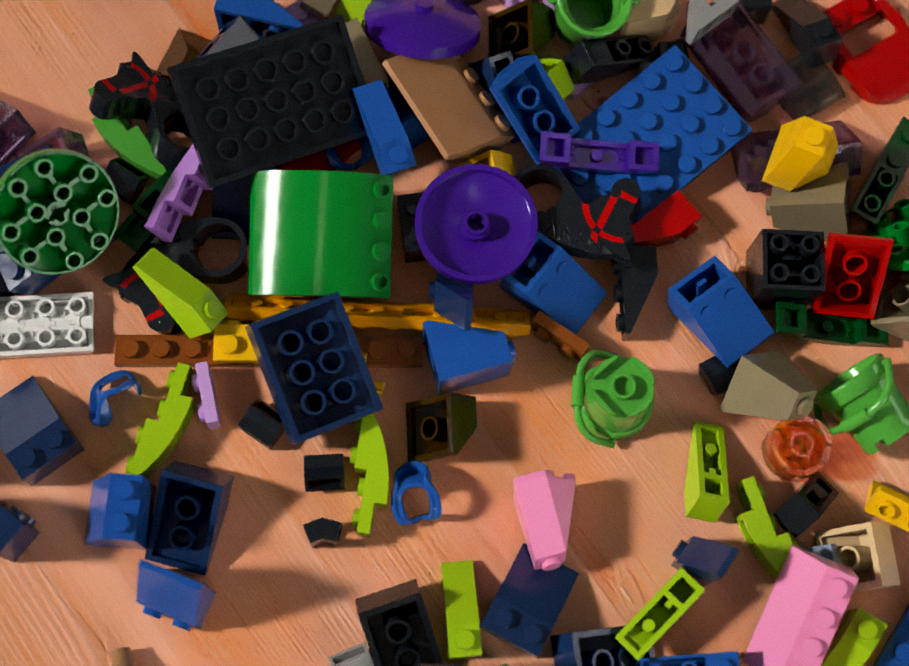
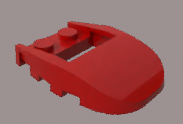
(882, 70)

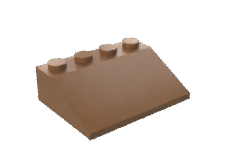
(451, 105)

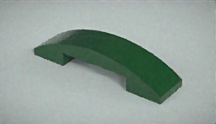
(800, 323)

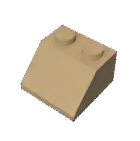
(651, 18)
(867, 551)

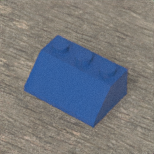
(531, 103)

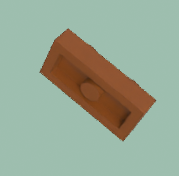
(549, 330)

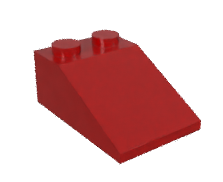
(853, 275)

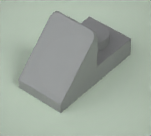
(705, 16)

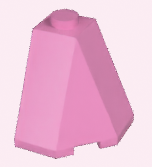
(545, 515)

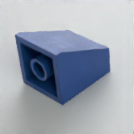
(466, 357)
(120, 511)

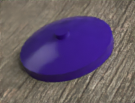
(423, 27)
(476, 224)

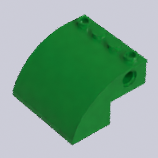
(320, 233)

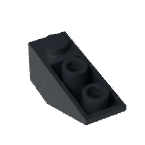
(607, 57)
(634, 286)

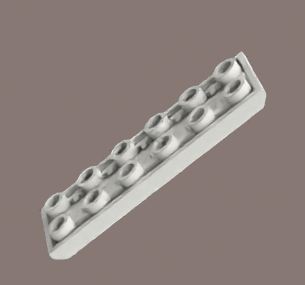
(46, 325)

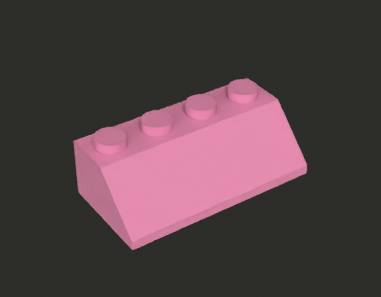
(801, 611)

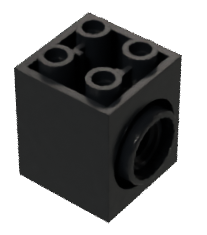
(785, 268)

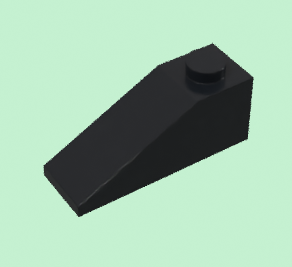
(809, 30)

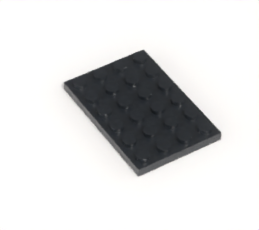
(271, 100)

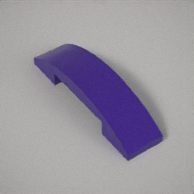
(597, 155)

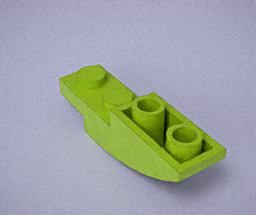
(159, 438)
(369, 459)
(759, 528)

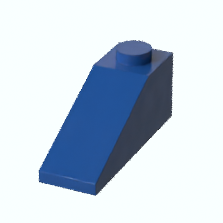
(384, 128)

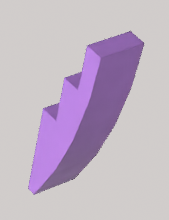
(177, 197)

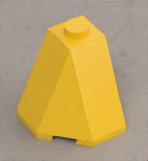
(801, 154)

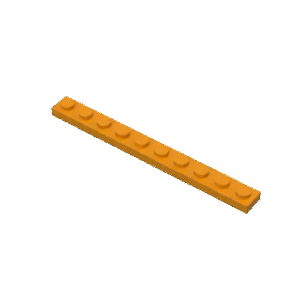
(379, 314)

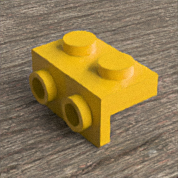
(232, 343)
(888, 505)

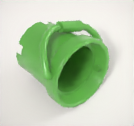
(590, 18)
(612, 398)
(865, 404)

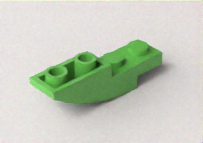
(129, 144)

